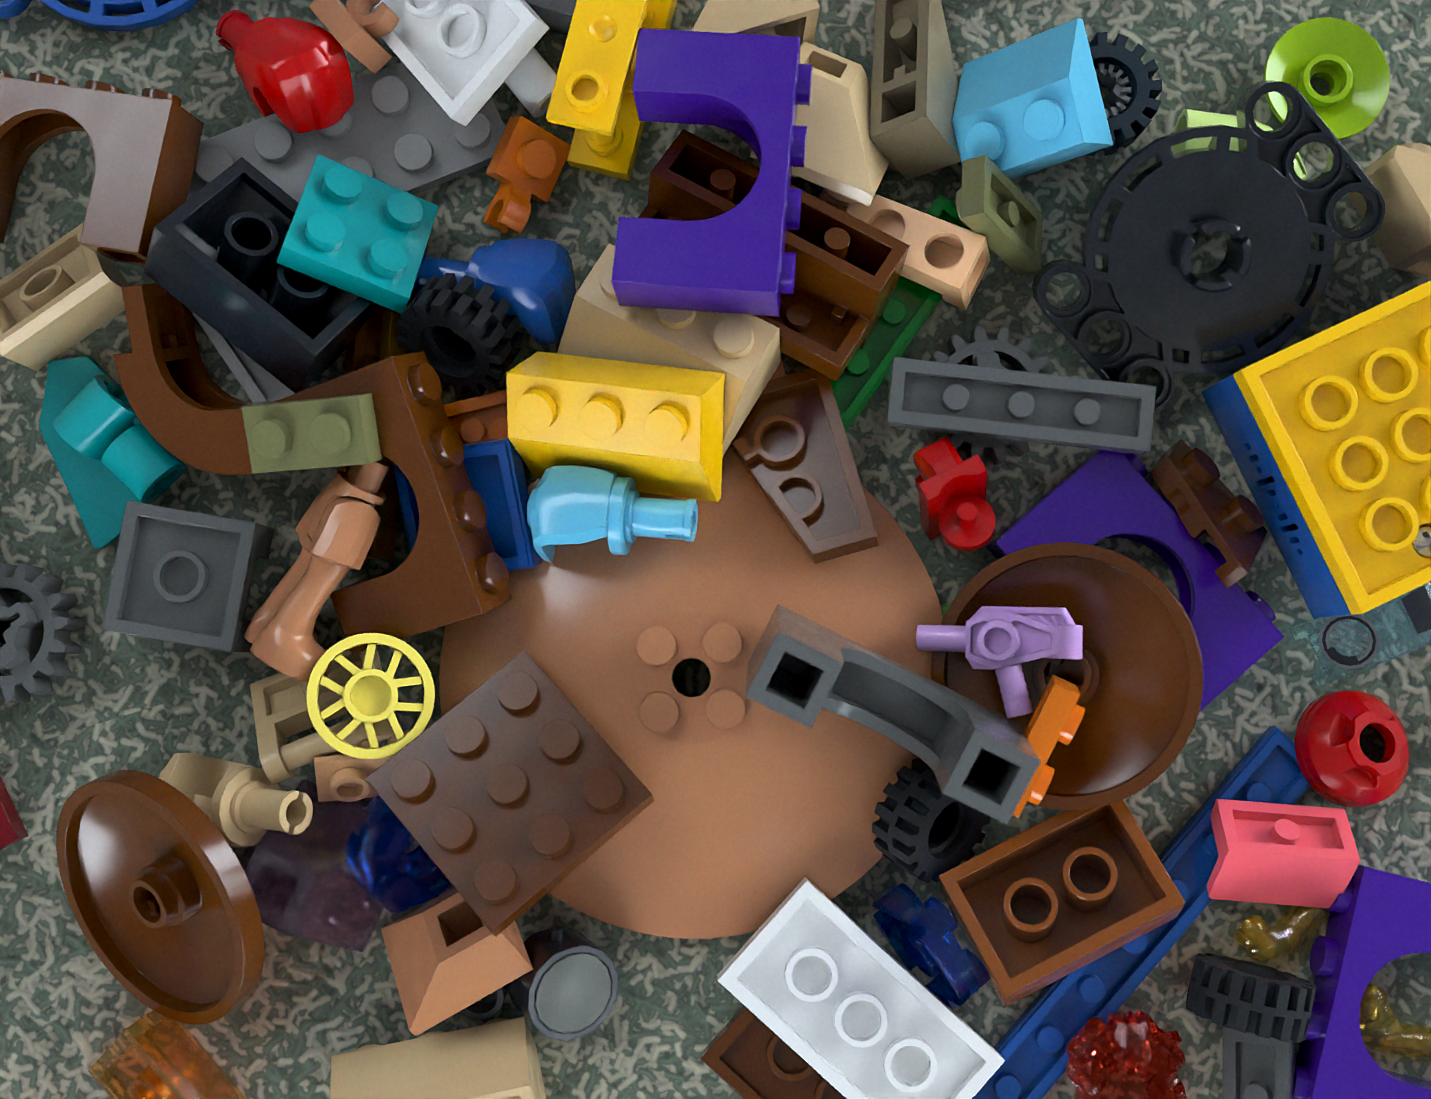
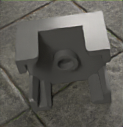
(184, 576)

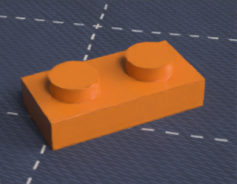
(1052, 721)

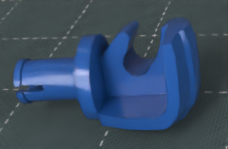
(528, 273)

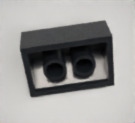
(222, 265)

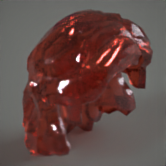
(1125, 1059)

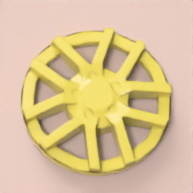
(370, 695)

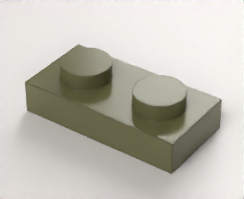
(1001, 213)
(312, 433)

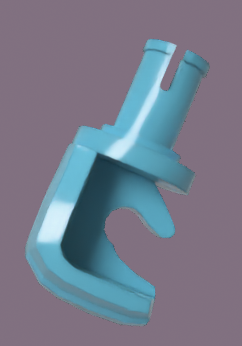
(594, 503)

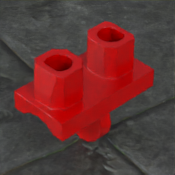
(953, 497)

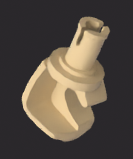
(238, 798)

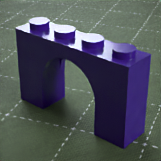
(740, 256)
(1113, 500)
(1367, 928)

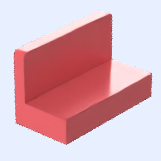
(1281, 853)

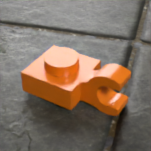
(528, 168)

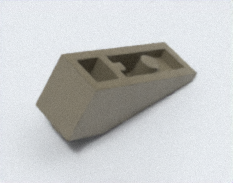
(913, 87)

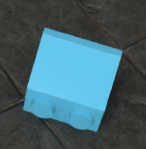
(1032, 103)

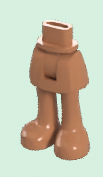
(333, 539)

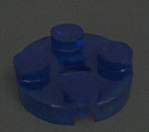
(382, 870)
(924, 939)

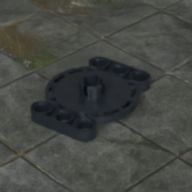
(1267, 231)

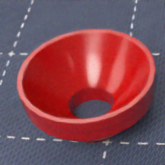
(1331, 750)

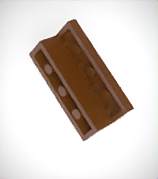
(841, 262)

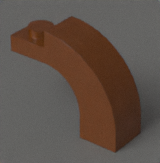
(173, 389)

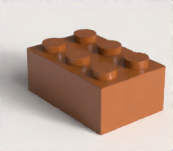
(1059, 897)

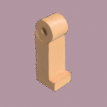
(939, 252)

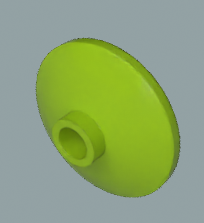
(1342, 57)

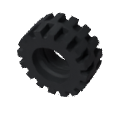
(923, 826)
(1250, 997)

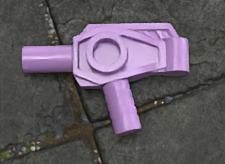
(1003, 640)

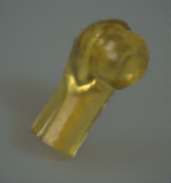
(1283, 937)
(1385, 1033)

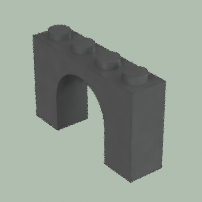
(968, 746)

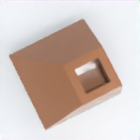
(449, 959)

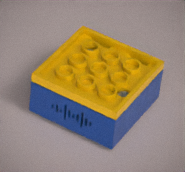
(1342, 453)

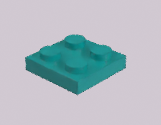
(358, 234)

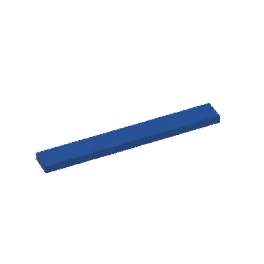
(1038, 1040)

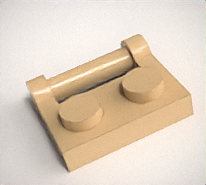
(282, 712)

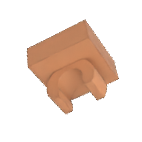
(358, 29)

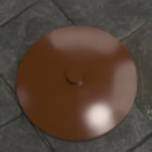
(1136, 672)
(160, 896)

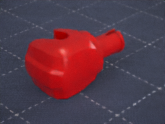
(289, 69)

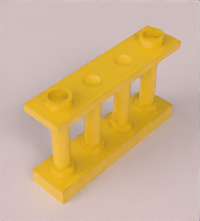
(597, 82)

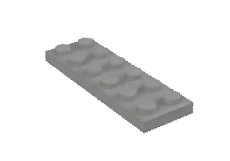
(388, 134)

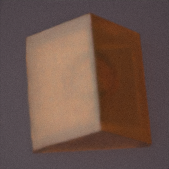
(161, 1062)

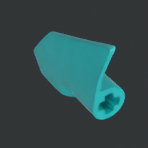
(101, 446)

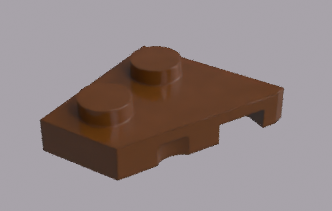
(1209, 507)

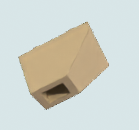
(838, 129)

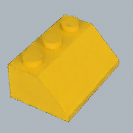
(620, 417)

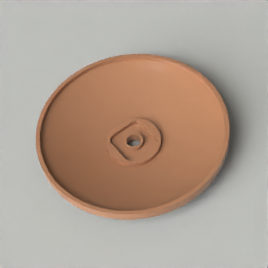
(735, 786)

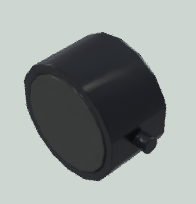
(569, 984)

